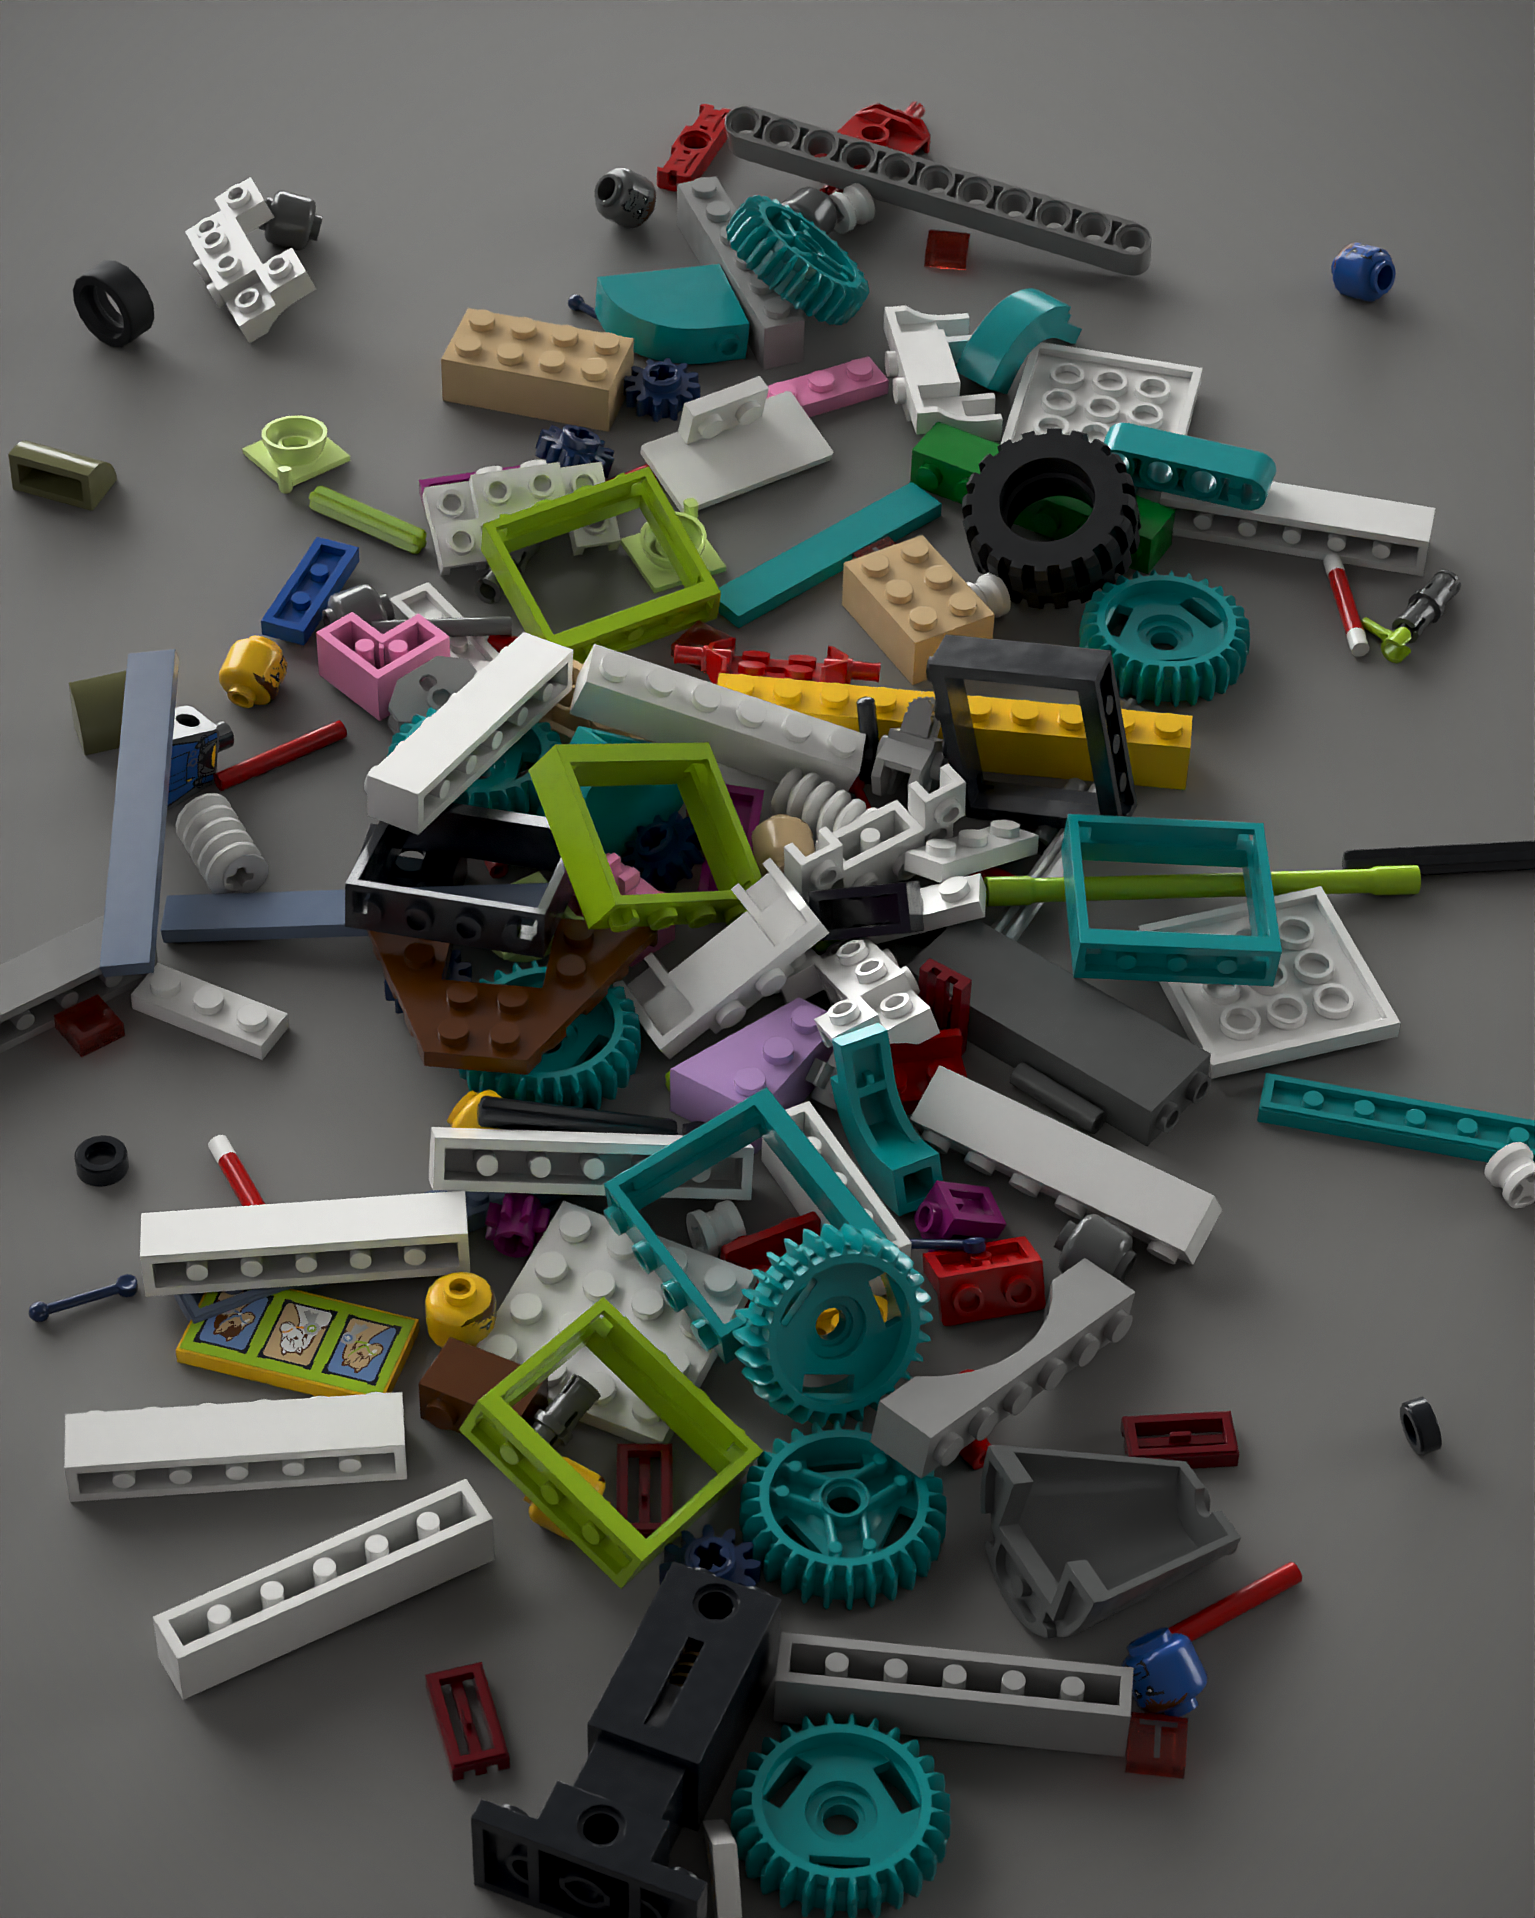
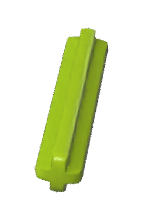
(368, 519)

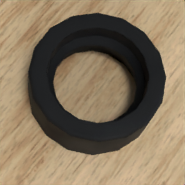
(128, 294)

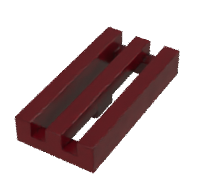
(934, 991)
(1181, 1445)
(644, 1453)
(476, 1759)

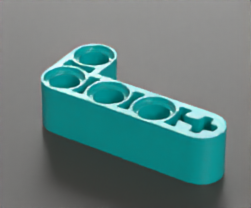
(1193, 466)

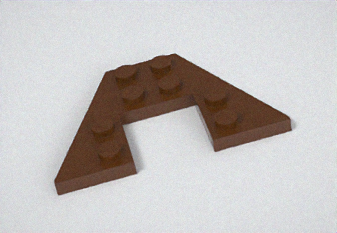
(502, 1024)

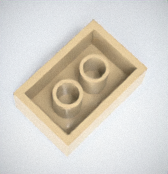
(910, 601)

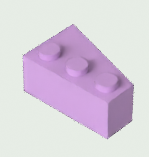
(767, 1053)

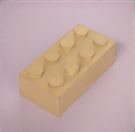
(537, 369)

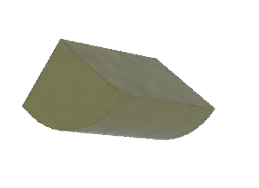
(60, 474)
(98, 711)

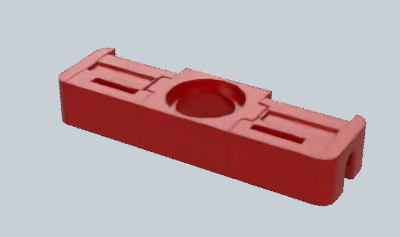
(689, 164)

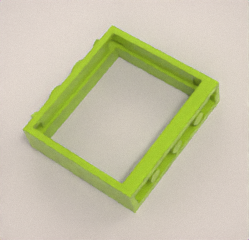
(585, 507)
(708, 803)
(560, 1489)

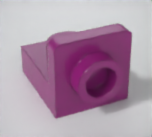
(960, 1211)

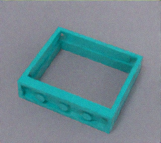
(1171, 955)
(693, 1154)

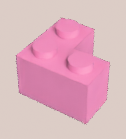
(369, 663)

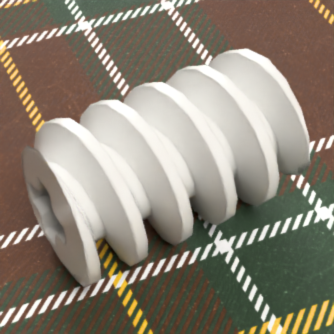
(816, 802)
(220, 845)

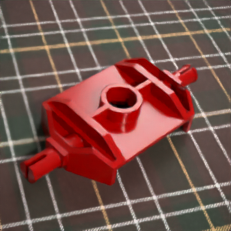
(888, 128)
(721, 658)

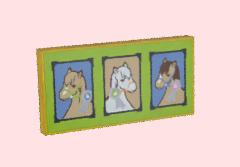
(302, 1343)

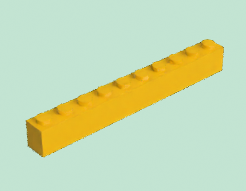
(1009, 733)

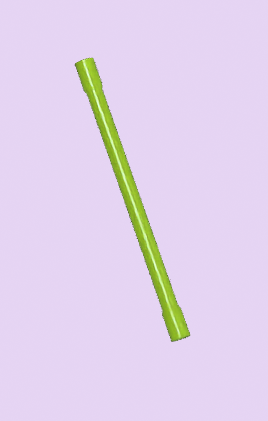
(1029, 890)

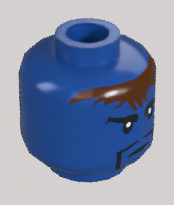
(1363, 271)
(1165, 1672)

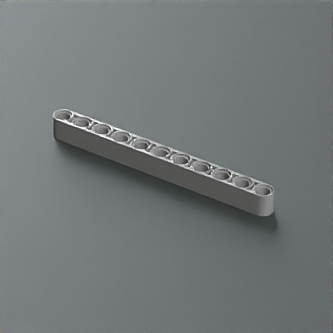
(951, 203)

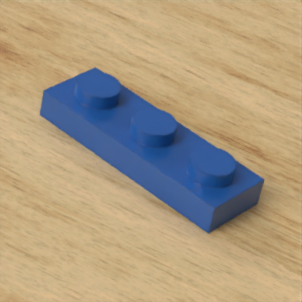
(308, 589)

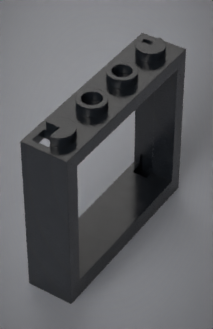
(1036, 665)
(456, 919)

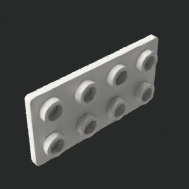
(735, 444)

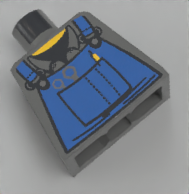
(195, 753)

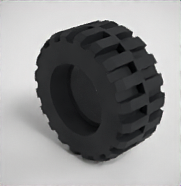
(1042, 469)

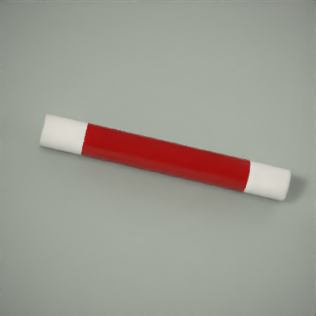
(1346, 605)
(234, 1171)

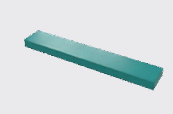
(825, 554)
(1390, 1119)

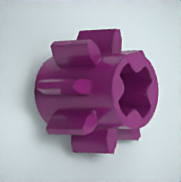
(516, 1224)

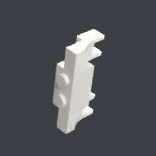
(250, 289)
(926, 375)
(461, 508)
(875, 845)
(730, 970)
(862, 990)

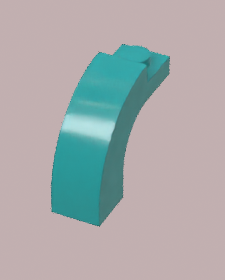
(1010, 334)
(875, 1123)

